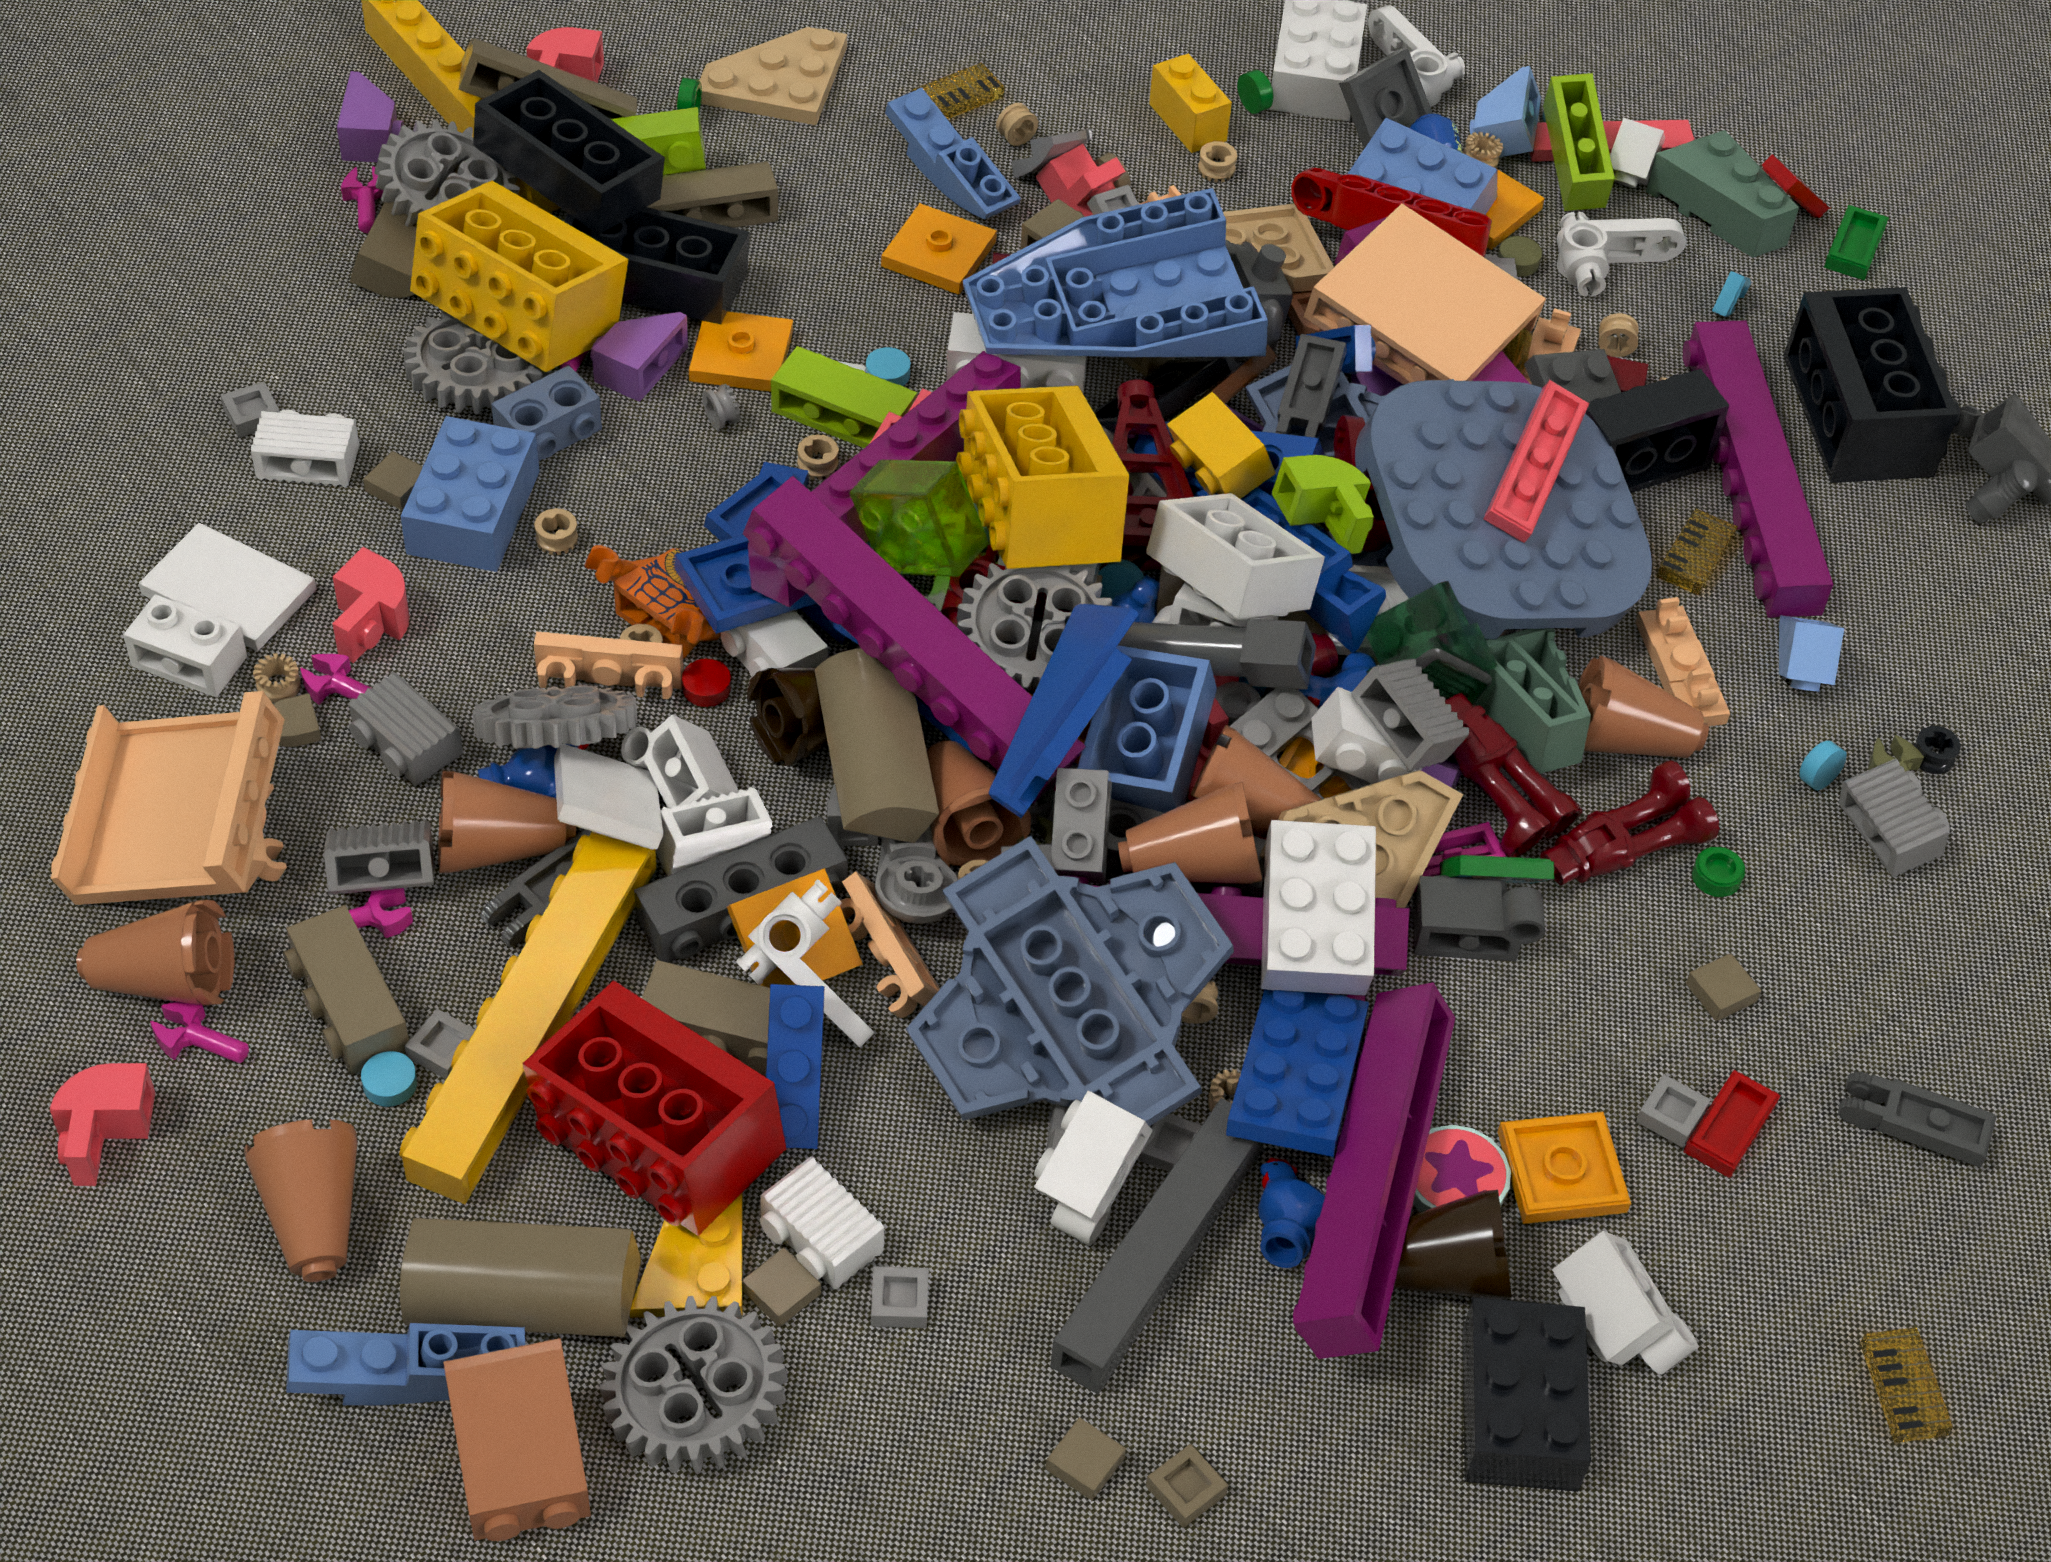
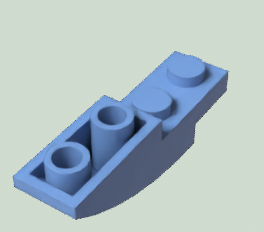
(948, 161)
(386, 1365)

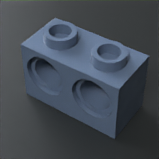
(555, 408)

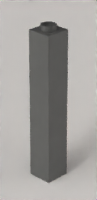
(1153, 1253)

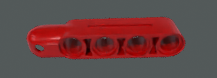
(1358, 200)

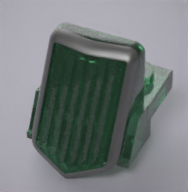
(1439, 638)

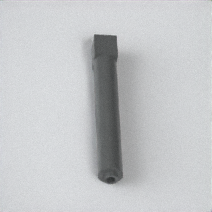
(1263, 652)

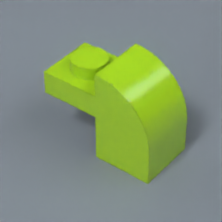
(1326, 491)

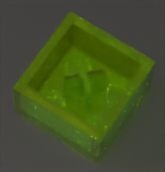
(920, 516)

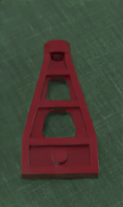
(1141, 416)

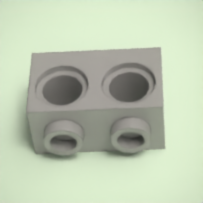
(1081, 823)

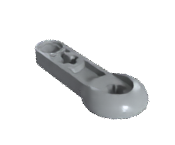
(908, 866)

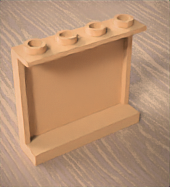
(1428, 301)
(168, 805)

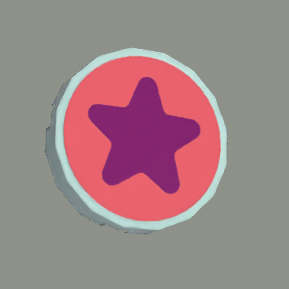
(1460, 1164)

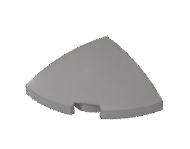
(1048, 148)

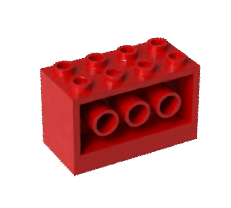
(655, 1107)

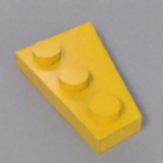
(694, 1266)

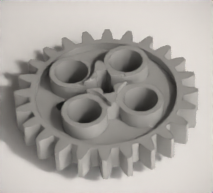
(425, 159)
(463, 365)
(990, 617)
(555, 716)
(647, 1411)

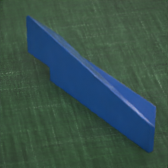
(1342, 600)
(1065, 700)

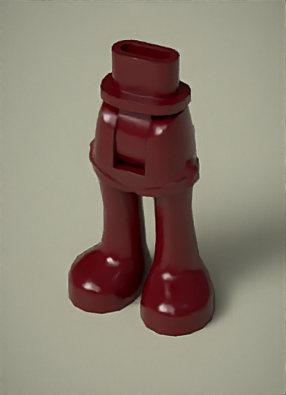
(1480, 760)
(1603, 839)

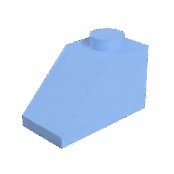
(1510, 113)
(1809, 652)

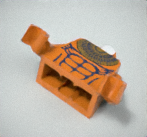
(653, 595)

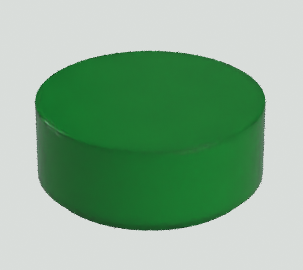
(1255, 91)
(689, 94)
(1718, 871)

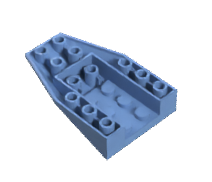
(1123, 287)

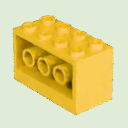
(517, 274)
(1043, 476)

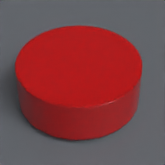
(706, 682)

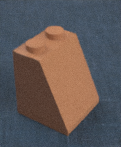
(517, 1440)

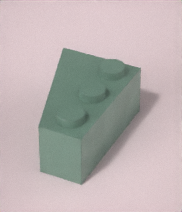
(1726, 190)
(1537, 699)

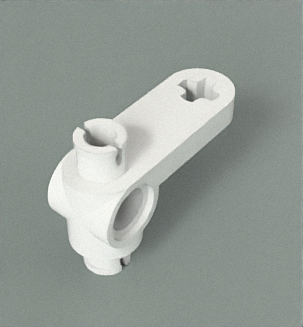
(1394, 32)
(1592, 244)
(809, 917)

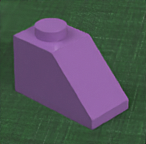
(365, 120)
(639, 353)

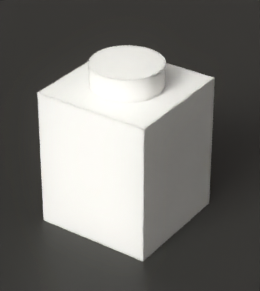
(1635, 152)

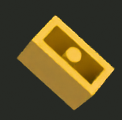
(1189, 102)
(1219, 448)

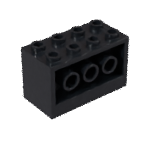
(1870, 385)

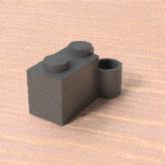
(1475, 918)

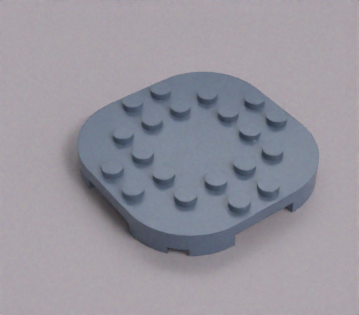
(1434, 470)

